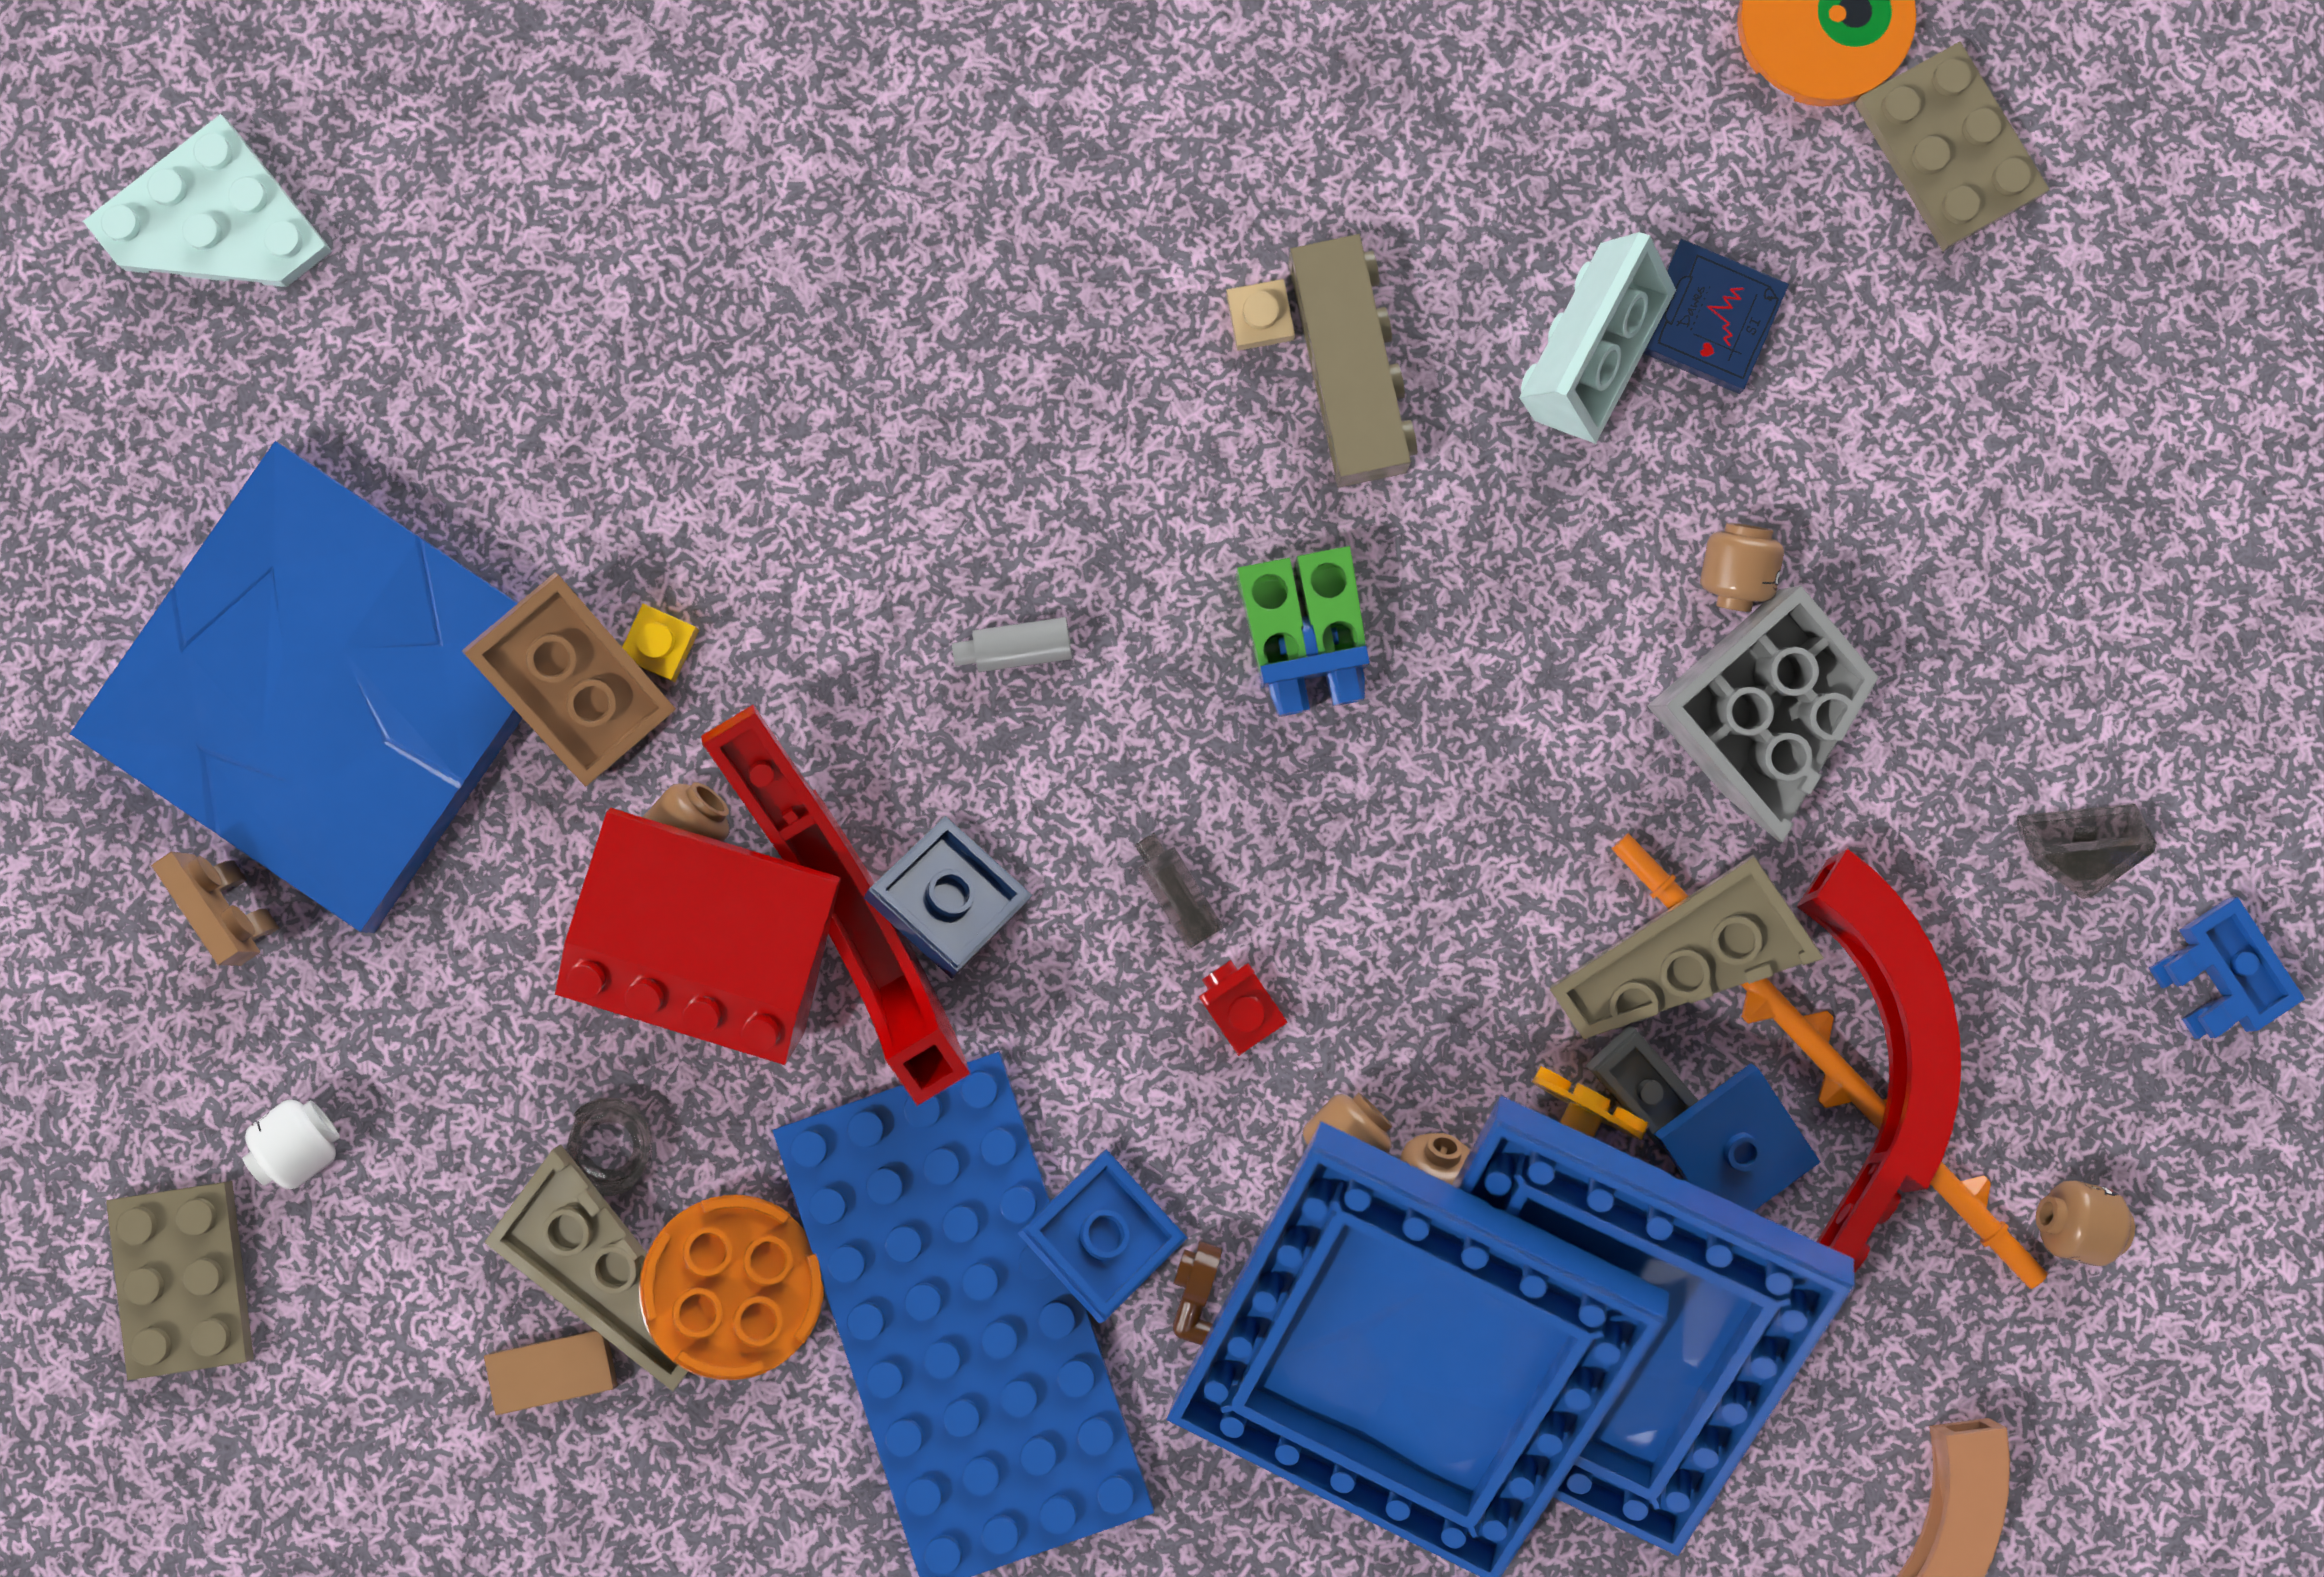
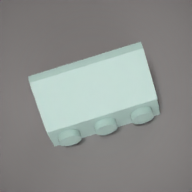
(1599, 337)

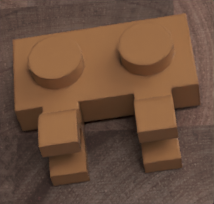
(197, 892)

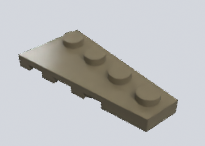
(1703, 945)
(583, 1257)

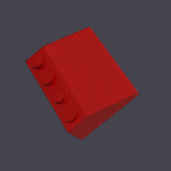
(698, 936)

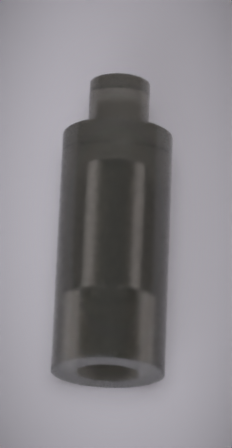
(1177, 892)

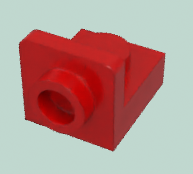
(1241, 1006)

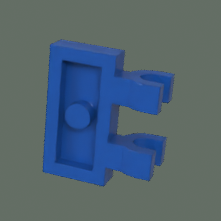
(2240, 965)

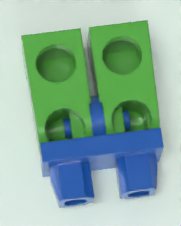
(1310, 646)

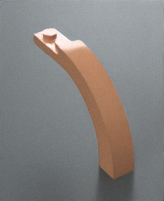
(1964, 1502)

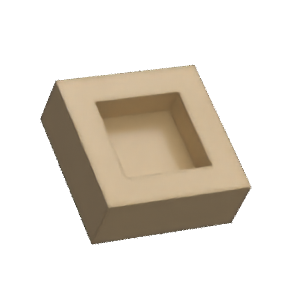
(1260, 314)

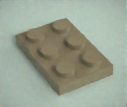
(1951, 146)
(179, 1280)

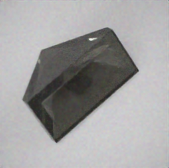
(2088, 845)

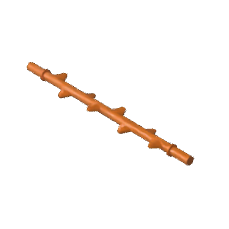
(1841, 1081)

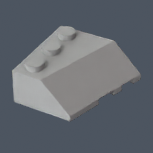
(1769, 706)

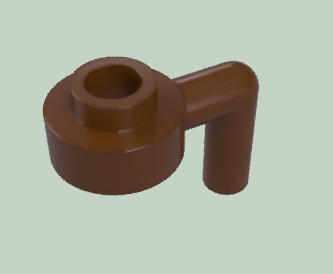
(1196, 1275)

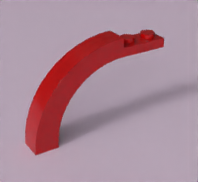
(883, 965)
(1920, 1039)

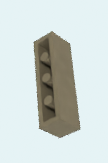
(1350, 360)

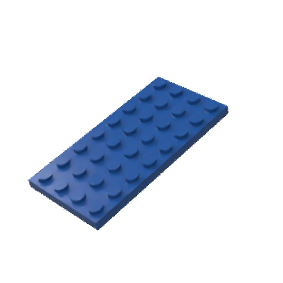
(956, 1330)

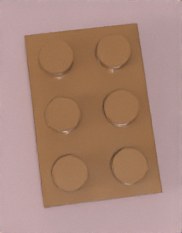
(569, 679)

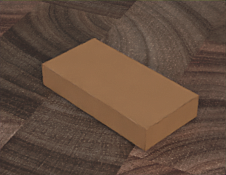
(550, 1371)

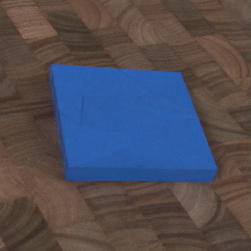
(312, 690)
(1737, 1325)
(1416, 1353)

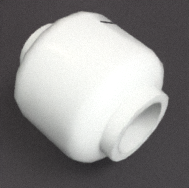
(290, 1144)

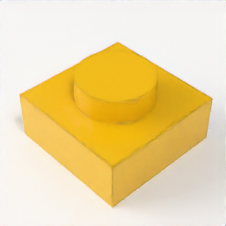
(659, 642)

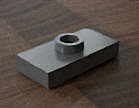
(1641, 1081)

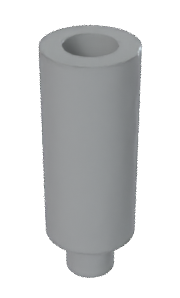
(1015, 645)

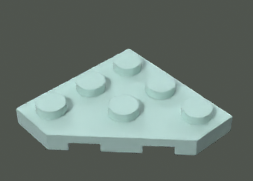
(209, 216)

